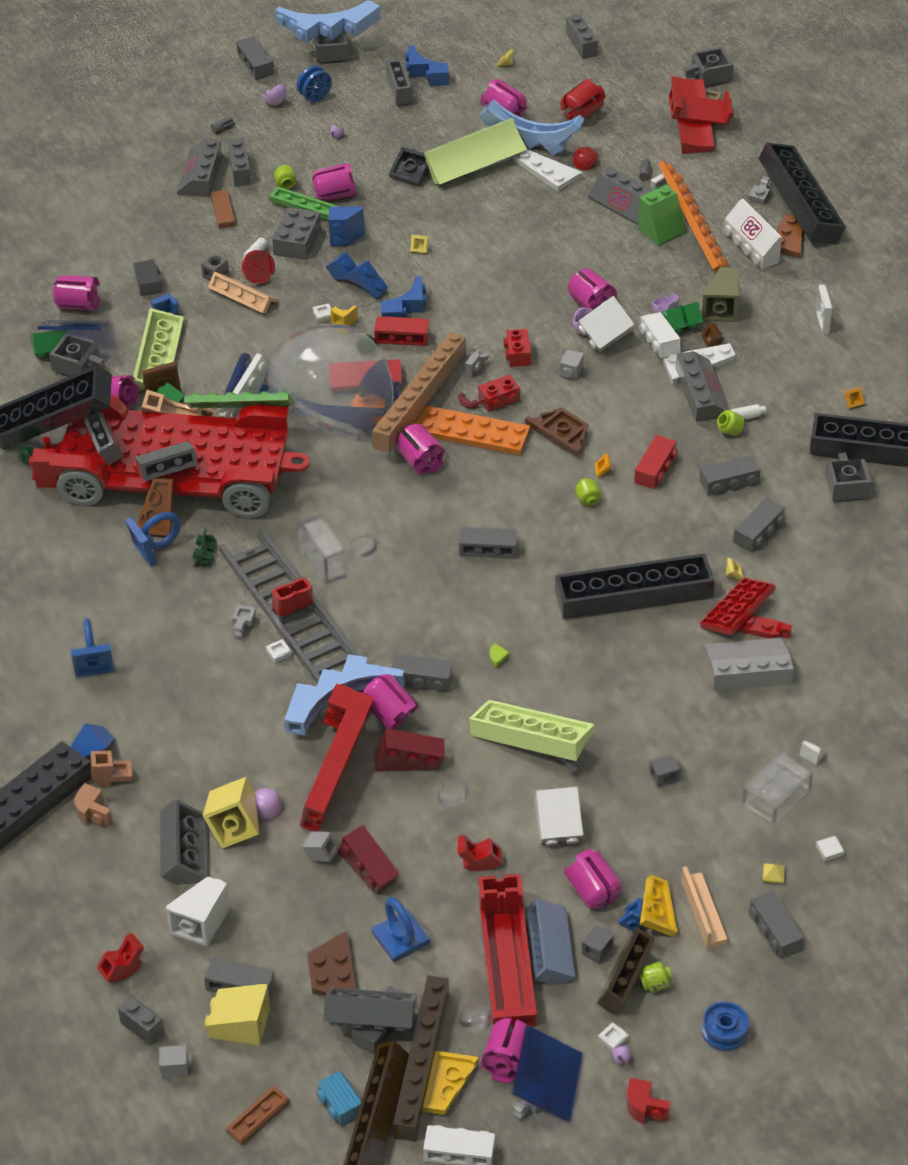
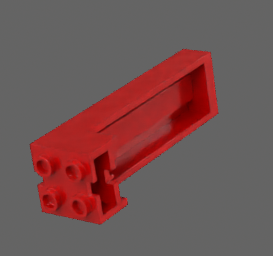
(348, 714)
(506, 949)

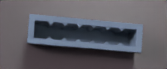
(550, 942)

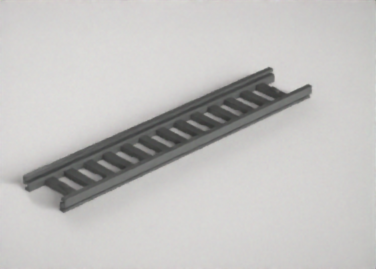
(321, 617)

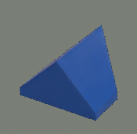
(92, 739)

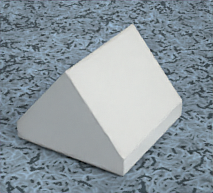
(811, 752)

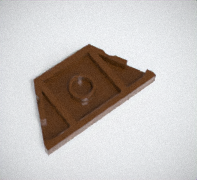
(561, 428)
(331, 965)

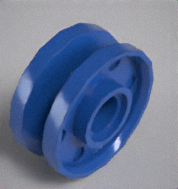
(314, 83)
(725, 1026)

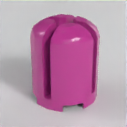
(506, 96)
(334, 183)
(590, 289)
(76, 292)
(419, 457)
(390, 701)
(594, 879)
(503, 1048)

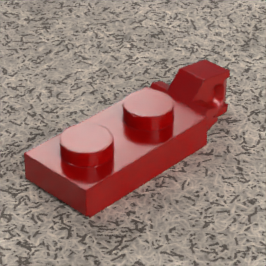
(765, 627)

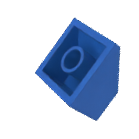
(345, 225)

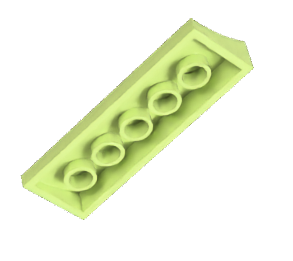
(474, 151)
(158, 342)
(530, 729)

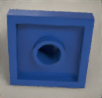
(143, 540)
(92, 658)
(400, 933)

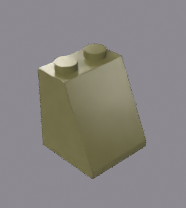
(721, 297)

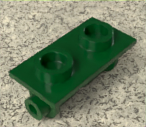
(203, 552)

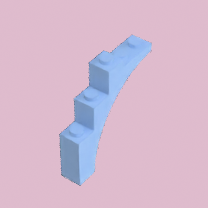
(329, 25)
(550, 136)
(311, 700)

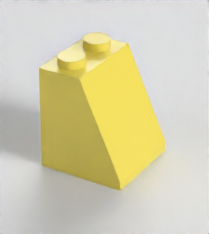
(232, 812)
(239, 1014)

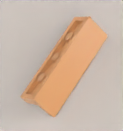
(241, 292)
(703, 909)

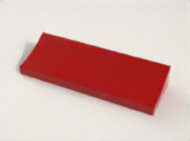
(693, 135)

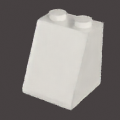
(606, 324)
(558, 815)
(199, 911)

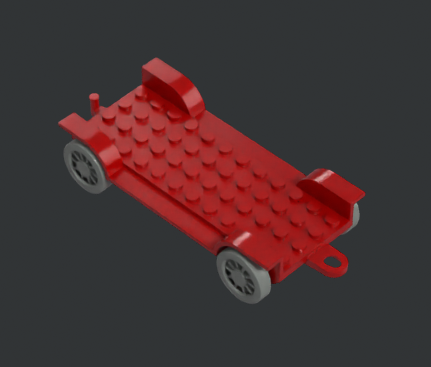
(234, 456)

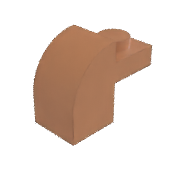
(107, 771)
(89, 806)

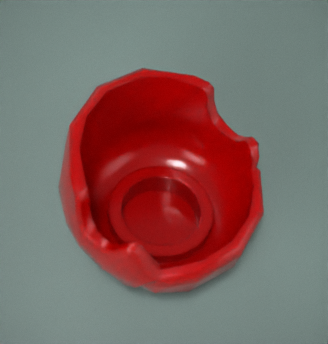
(585, 158)

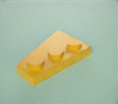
(657, 907)
(446, 1080)

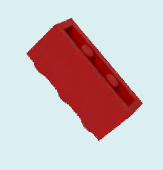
(401, 331)
(655, 462)

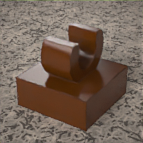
(712, 335)

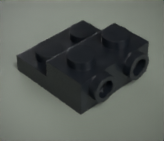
(409, 166)

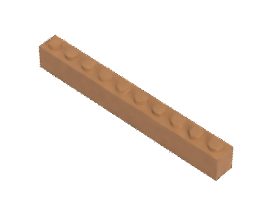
(419, 392)

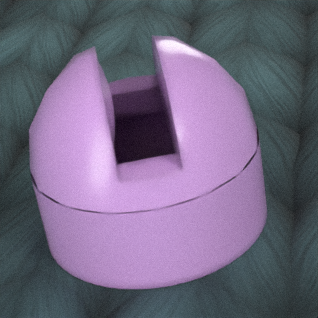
(336, 131)
(621, 1054)

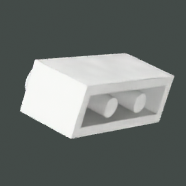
(660, 334)
(458, 1146)

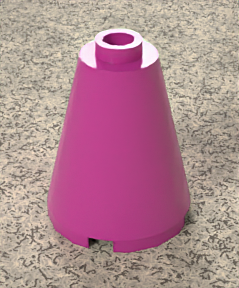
(125, 389)

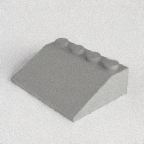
(748, 664)

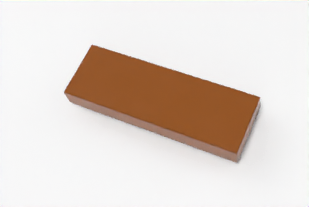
(222, 208)
(257, 1115)

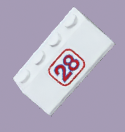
(753, 235)

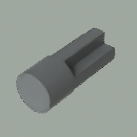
(222, 124)
(645, 170)

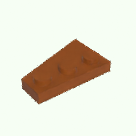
(790, 236)
(158, 501)

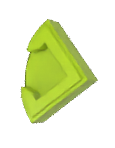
(498, 655)

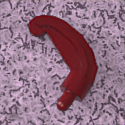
(466, 403)

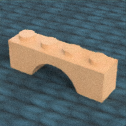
(161, 404)

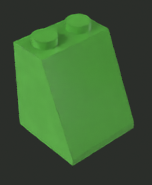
(660, 215)

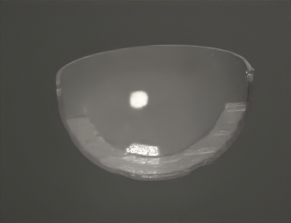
(334, 379)

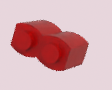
(292, 596)

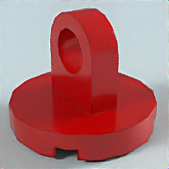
(258, 266)

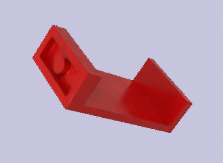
(700, 109)

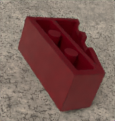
(408, 752)
(368, 860)

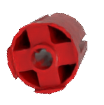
(582, 100)

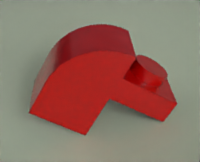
(479, 856)
(123, 962)
(641, 1105)

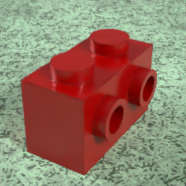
(518, 347)
(499, 393)
(41, 473)

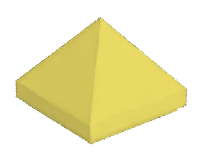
(506, 59)
(419, 243)
(733, 570)
(773, 873)

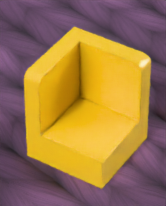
(344, 317)

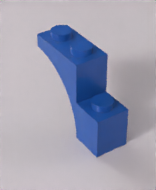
(419, 66)
(363, 274)
(408, 303)

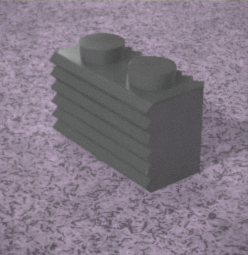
(147, 277)
(141, 1020)

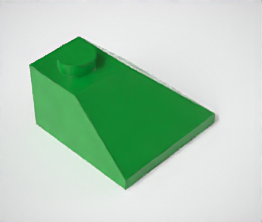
(45, 342)

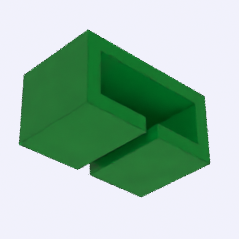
(684, 316)

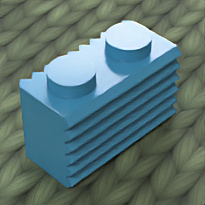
(339, 1097)

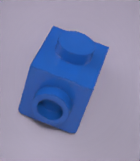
(166, 304)
(633, 915)

